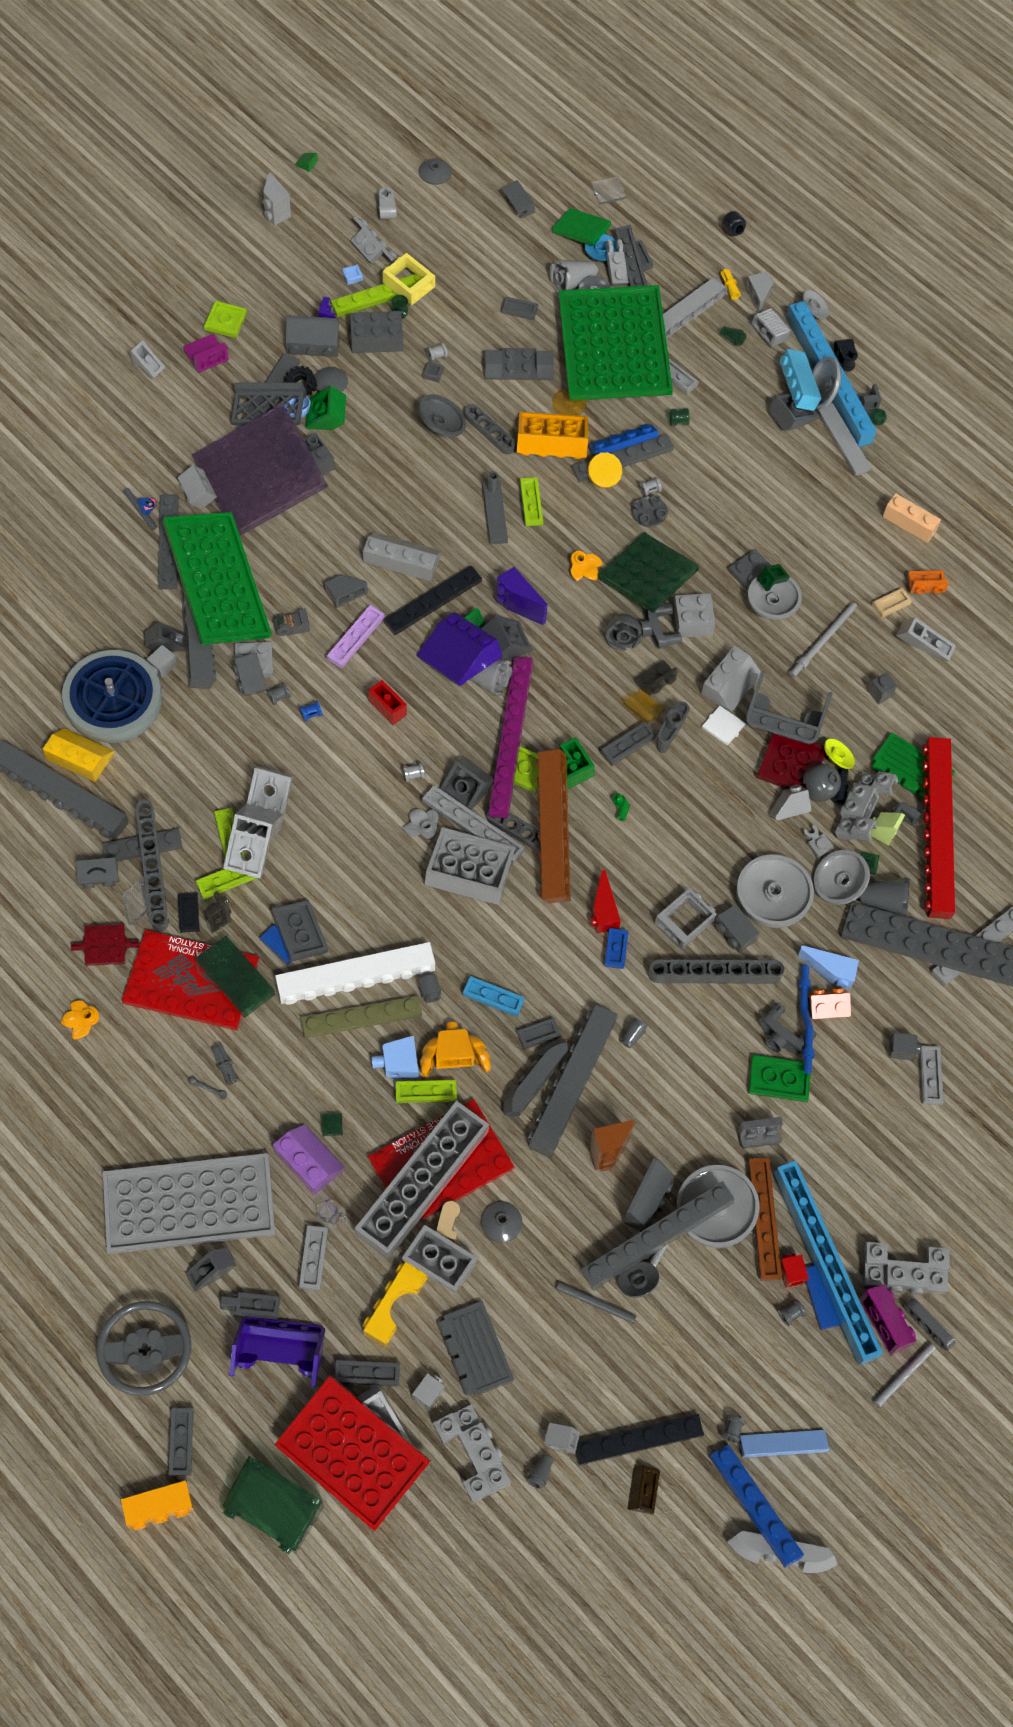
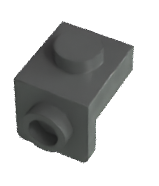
(911, 813)

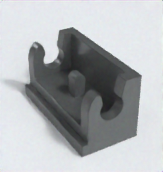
(519, 199)

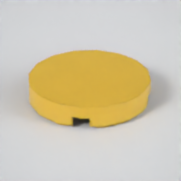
(604, 470)

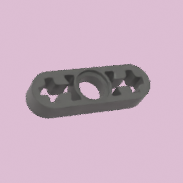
(929, 1324)

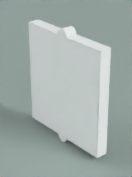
(723, 725)

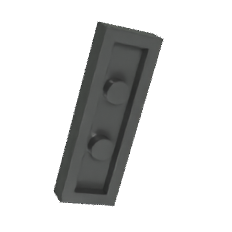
(628, 743)
(367, 1373)
(181, 1442)

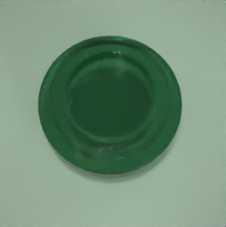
(878, 416)

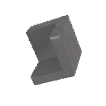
(870, 400)

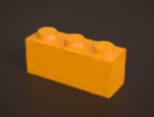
(157, 1505)

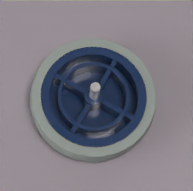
(112, 696)

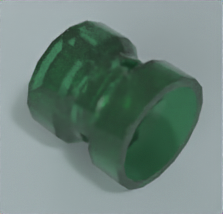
(400, 303)
(679, 416)

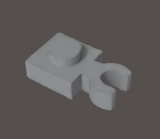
(818, 844)

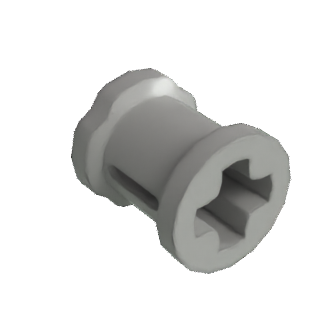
(436, 352)
(650, 486)
(414, 772)

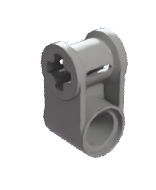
(387, 205)

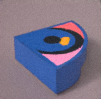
(146, 505)

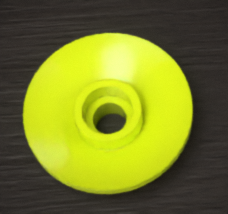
(839, 754)

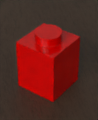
(793, 1270)

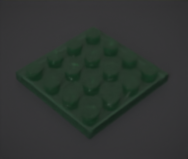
(648, 572)

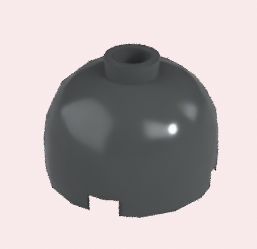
(623, 632)
(822, 782)

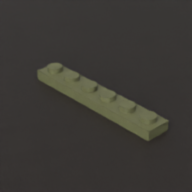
(361, 1016)

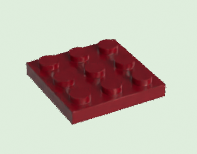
(788, 761)

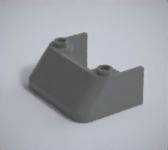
(804, 732)

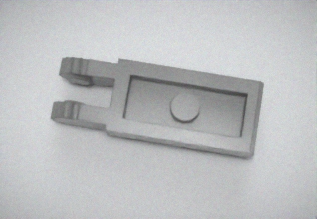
(616, 264)

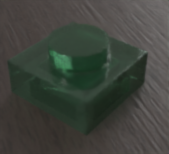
(872, 861)
(332, 1125)

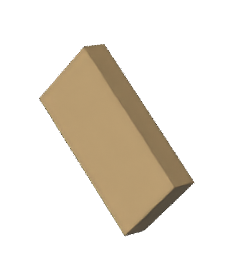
(892, 602)

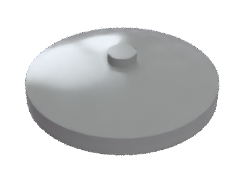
(774, 891)
(732, 1223)

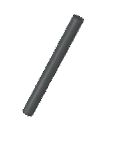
(596, 1302)

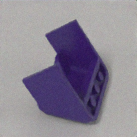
(280, 1343)

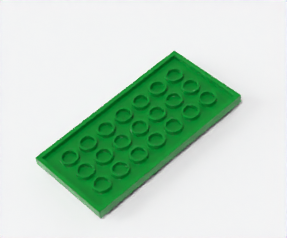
(216, 578)

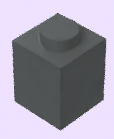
(882, 688)
(904, 1046)

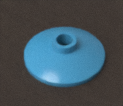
(599, 250)

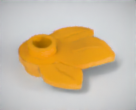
(586, 567)
(77, 1019)

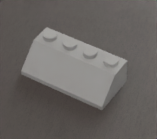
(401, 556)

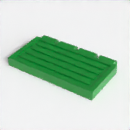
(904, 760)

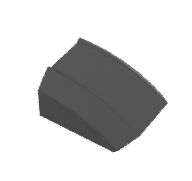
(788, 415)

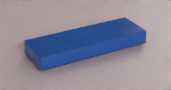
(820, 1301)

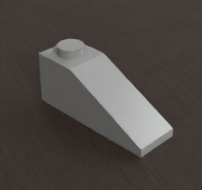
(925, 638)

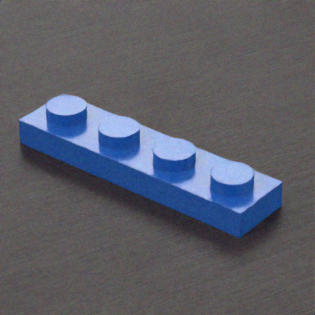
(624, 440)

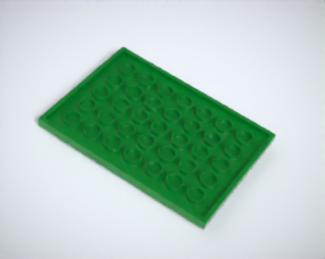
(615, 343)

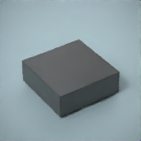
(433, 372)

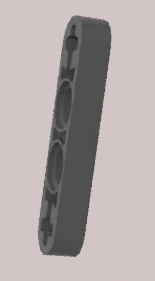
(491, 428)
(517, 831)

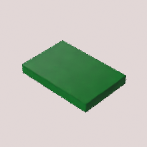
(581, 226)
(778, 1078)

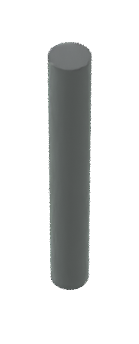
(133, 500)

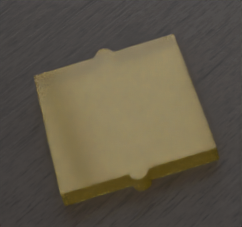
(643, 706)

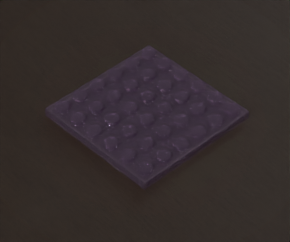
(261, 469)

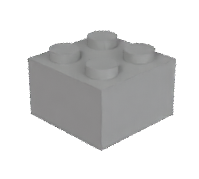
(694, 615)

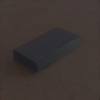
(188, 913)

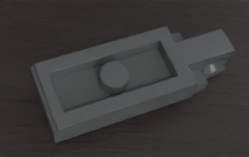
(252, 1305)

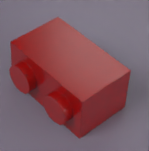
(387, 702)

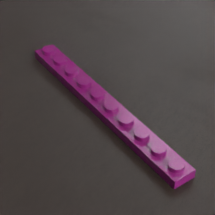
(511, 737)

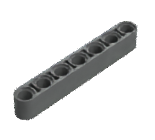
(152, 874)
(724, 966)

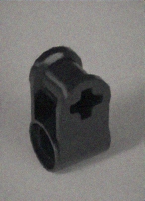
(846, 353)

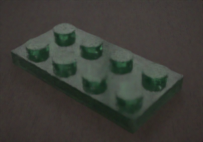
(235, 976)

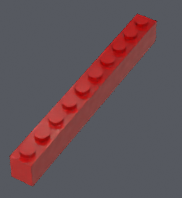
(939, 828)

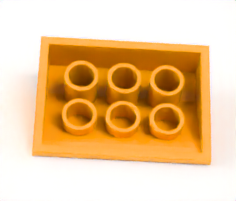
(552, 435)

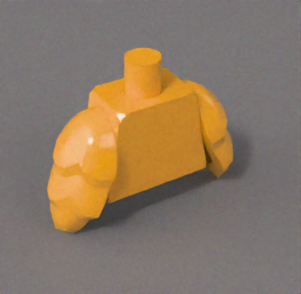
(454, 1049)

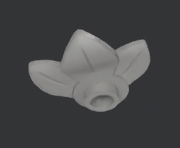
(422, 823)

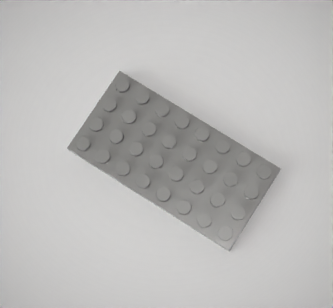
(188, 1203)

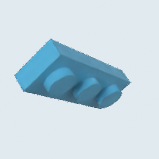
(493, 996)

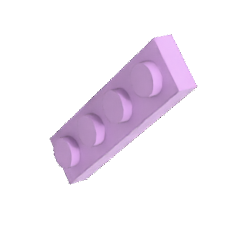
(355, 636)

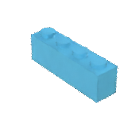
(800, 379)

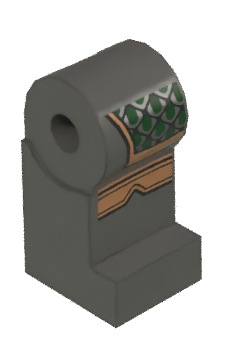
(292, 623)

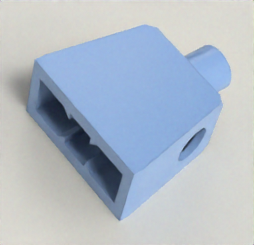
(398, 1059)

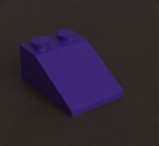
(520, 597)

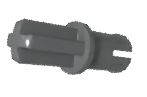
(225, 1065)

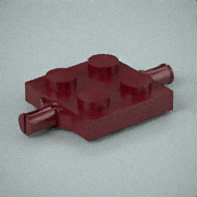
(105, 945)

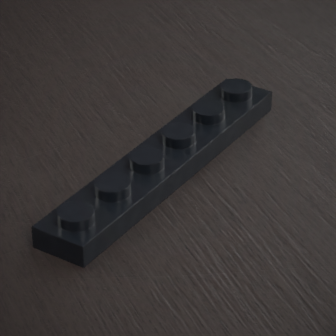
(432, 600)
(639, 1439)

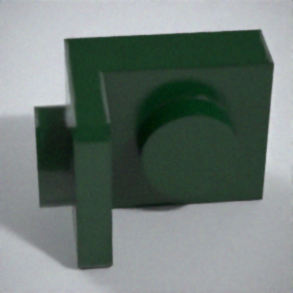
(772, 575)

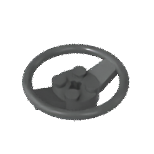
(129, 1353)

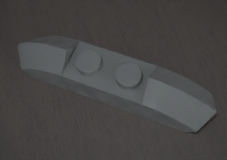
(529, 1085)

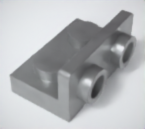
(760, 1132)

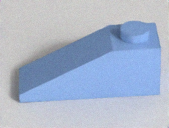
(833, 967)

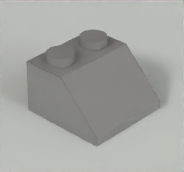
(276, 201)

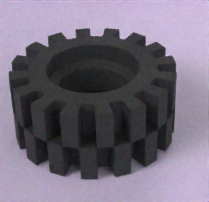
(302, 374)

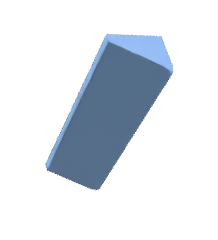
(784, 1443)

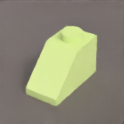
(887, 826)

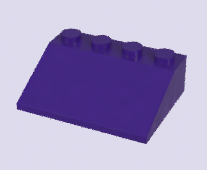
(459, 649)

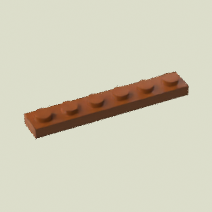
(766, 1225)

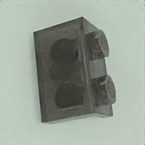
(656, 677)
(218, 913)

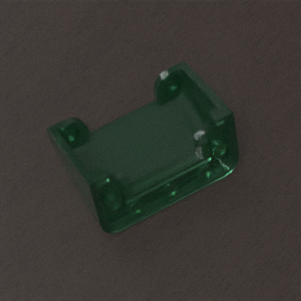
(272, 1505)

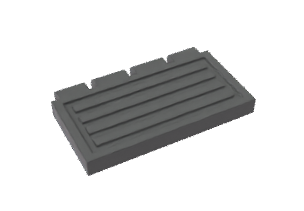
(477, 1349)

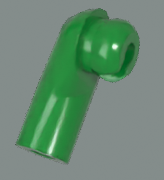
(622, 805)

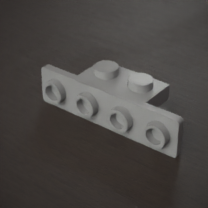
(369, 244)

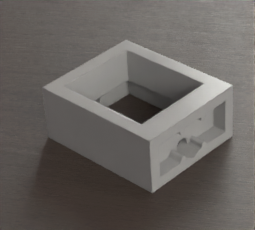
(672, 930)

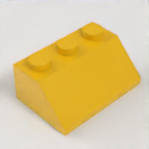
(77, 754)

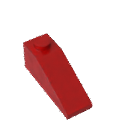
(605, 910)

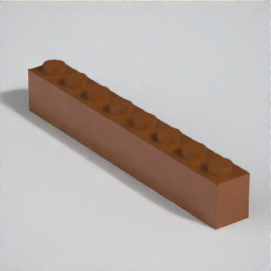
(553, 826)

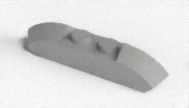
(753, 1546)

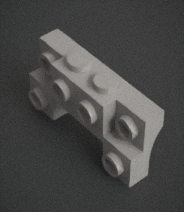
(860, 805)
(905, 1275)
(479, 1449)

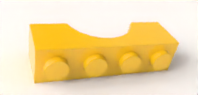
(381, 1326)

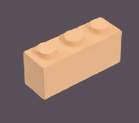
(911, 518)

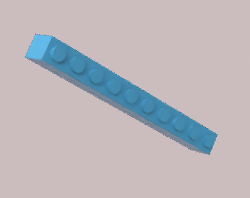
(817, 348)
(828, 1263)

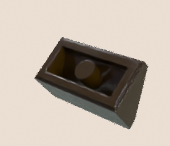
(643, 1489)

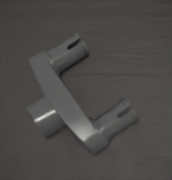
(652, 628)
(671, 728)
(778, 1035)

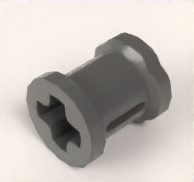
(278, 693)
(792, 1312)
(733, 1428)

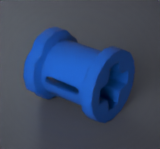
(310, 711)

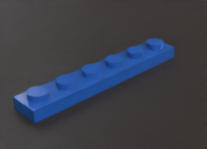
(756, 1506)

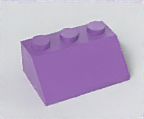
(308, 1158)

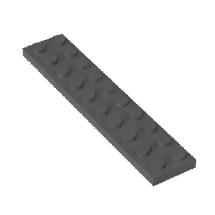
(929, 943)

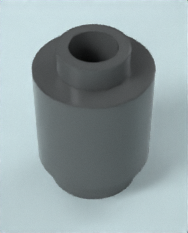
(429, 987)

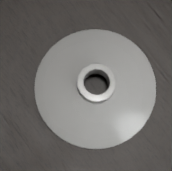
(816, 304)

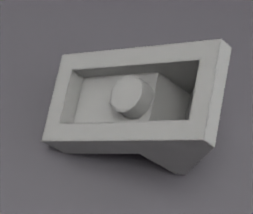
(144, 357)

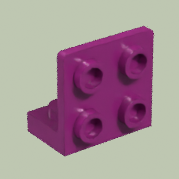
(206, 353)

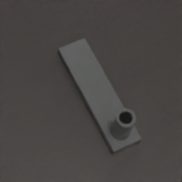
(495, 509)

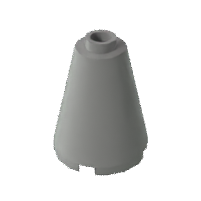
(570, 273)
(494, 677)

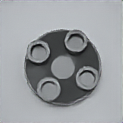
(331, 376)
(650, 511)

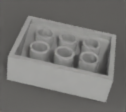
(469, 865)

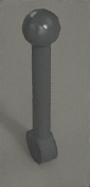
(222, 1095)

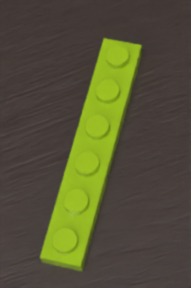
(368, 297)

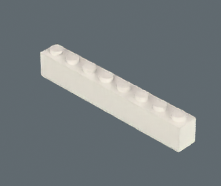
(355, 973)

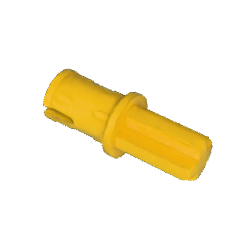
(730, 283)

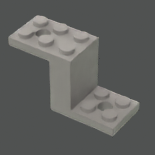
(258, 822)

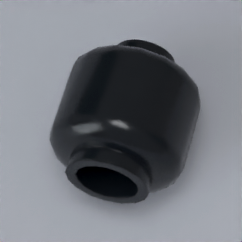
(734, 223)

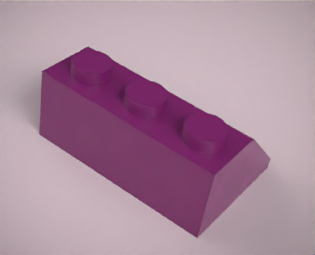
(887, 1319)

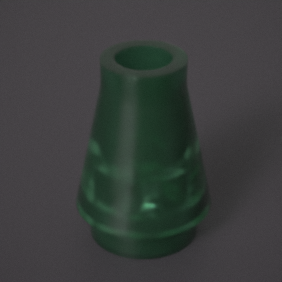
(735, 336)

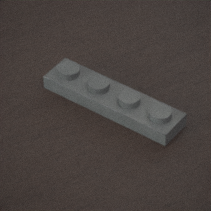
(130, 847)

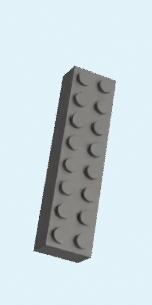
(421, 1180)

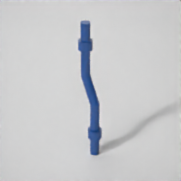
(808, 1051)

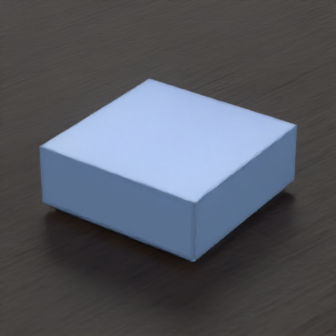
(352, 274)

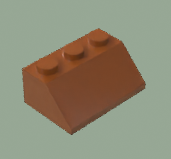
(609, 1143)

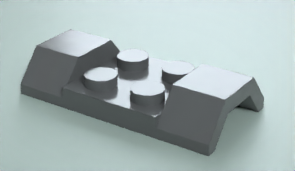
(519, 364)

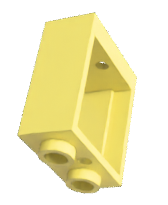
(418, 290)

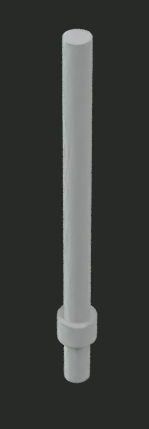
(803, 662)

